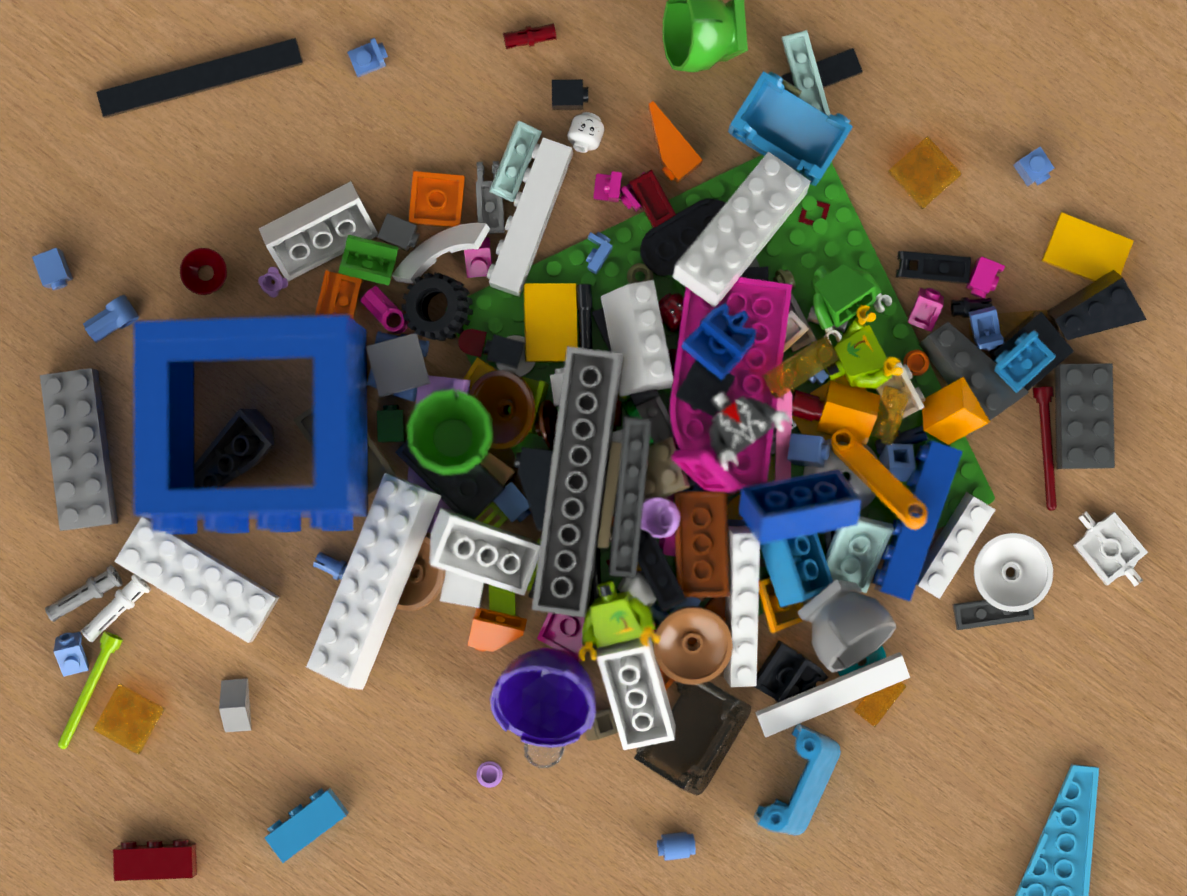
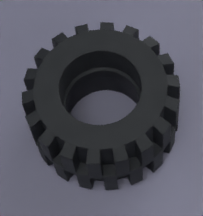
(419, 298)

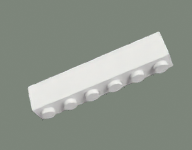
(531, 216)
(742, 607)

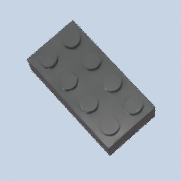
(1084, 416)

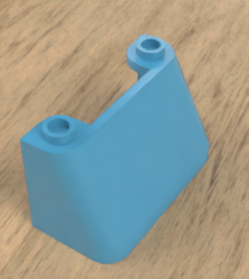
(789, 128)
(796, 815)

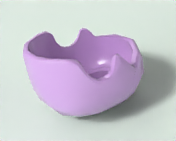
(660, 517)

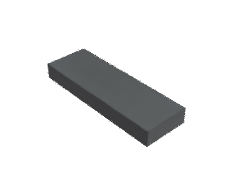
(982, 614)

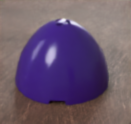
(544, 698)

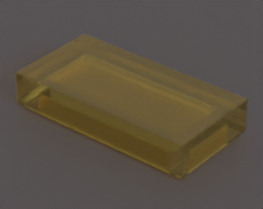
(876, 705)

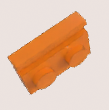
(338, 295)

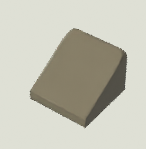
(603, 725)

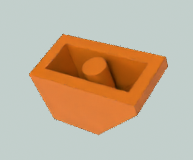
(494, 629)

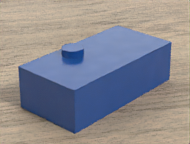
(799, 506)

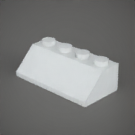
(317, 231)
(638, 335)
(483, 552)

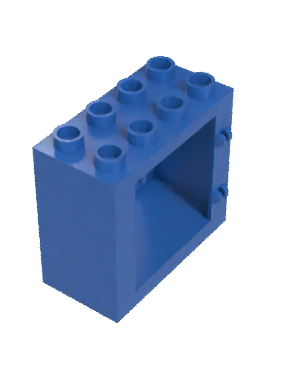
(167, 434)

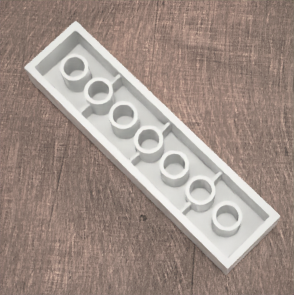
(373, 581)

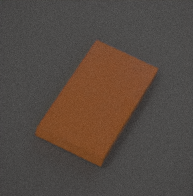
(703, 543)

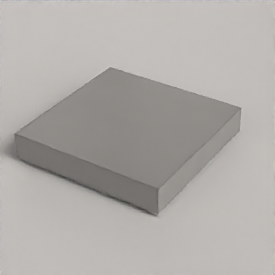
(398, 365)

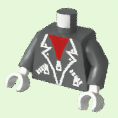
(740, 425)

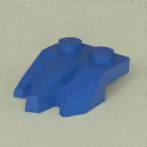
(720, 341)

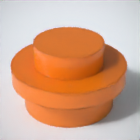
(917, 362)

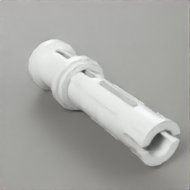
(123, 600)

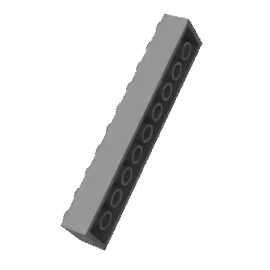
(577, 481)

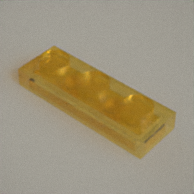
(800, 367)

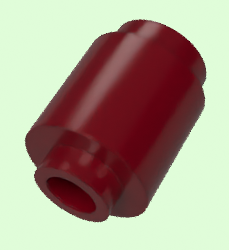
(807, 406)

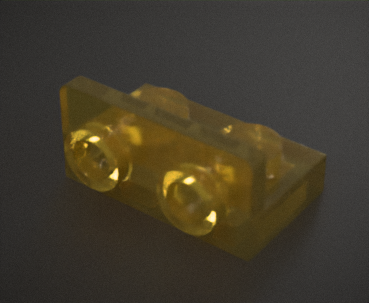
(890, 414)

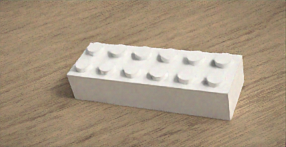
(741, 229)
(197, 580)

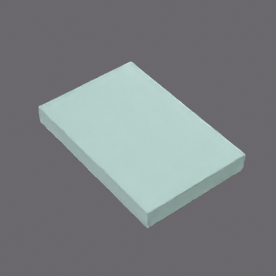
(857, 551)

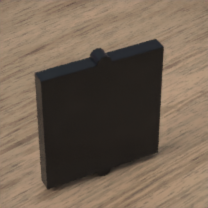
(701, 387)

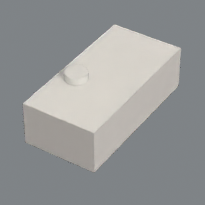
(636, 693)

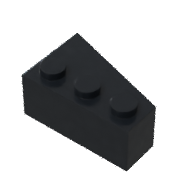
(1097, 308)

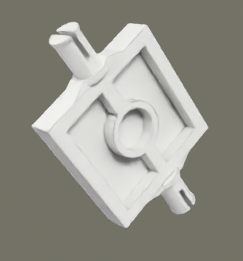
(1110, 548)

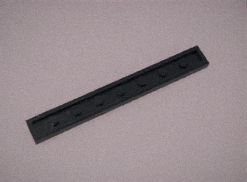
(199, 78)

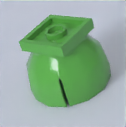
(703, 33)
(449, 432)

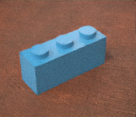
(305, 824)

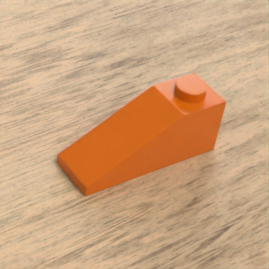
(674, 151)

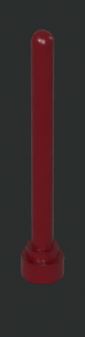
(1043, 397)

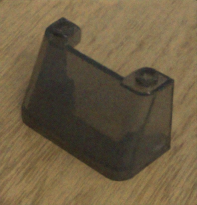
(704, 732)

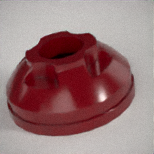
(194, 262)

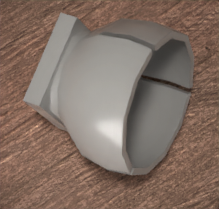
(846, 625)

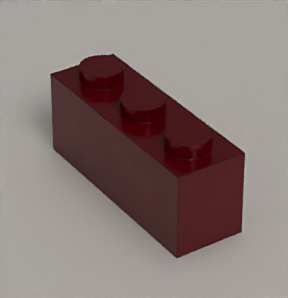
(155, 860)

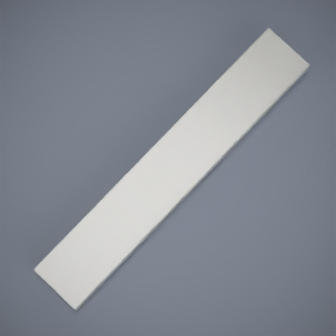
(832, 694)

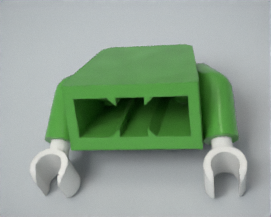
(841, 295)

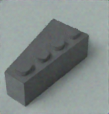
(958, 358)

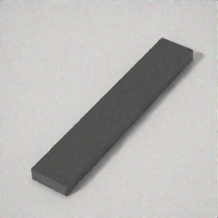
(629, 496)

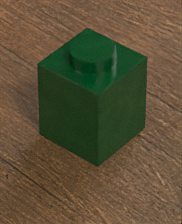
(391, 424)

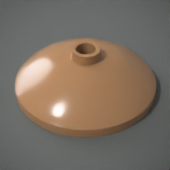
(422, 590)
(697, 661)

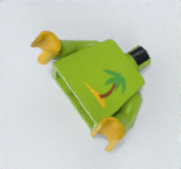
(862, 356)
(615, 620)

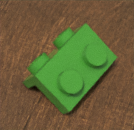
(368, 260)

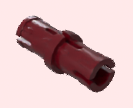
(530, 36)

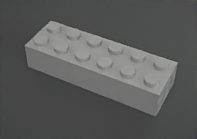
(78, 449)

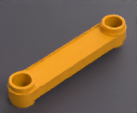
(878, 479)

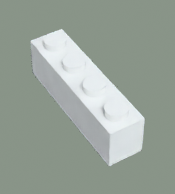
(953, 544)

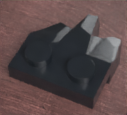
(787, 673)

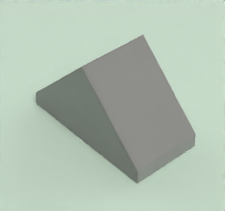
(235, 705)

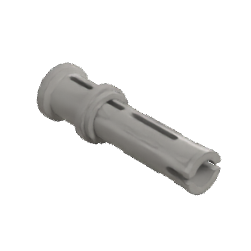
(93, 588)

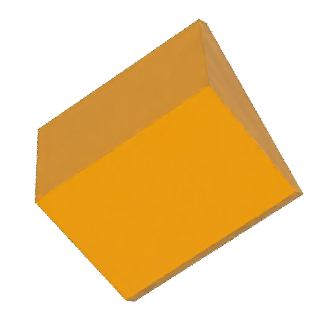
(849, 410)
(952, 412)
(776, 616)

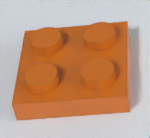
(436, 199)

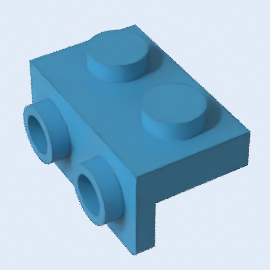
(1023, 361)

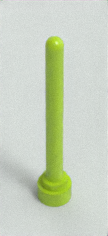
(109, 643)

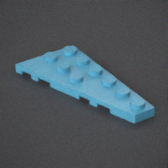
(1065, 846)

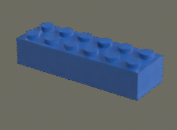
(909, 546)

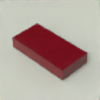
(652, 198)

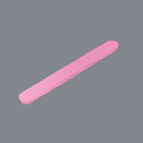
(782, 439)

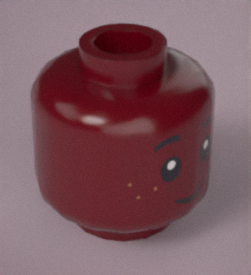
(671, 310)

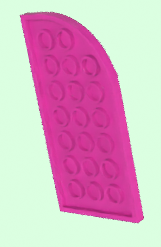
(768, 312)

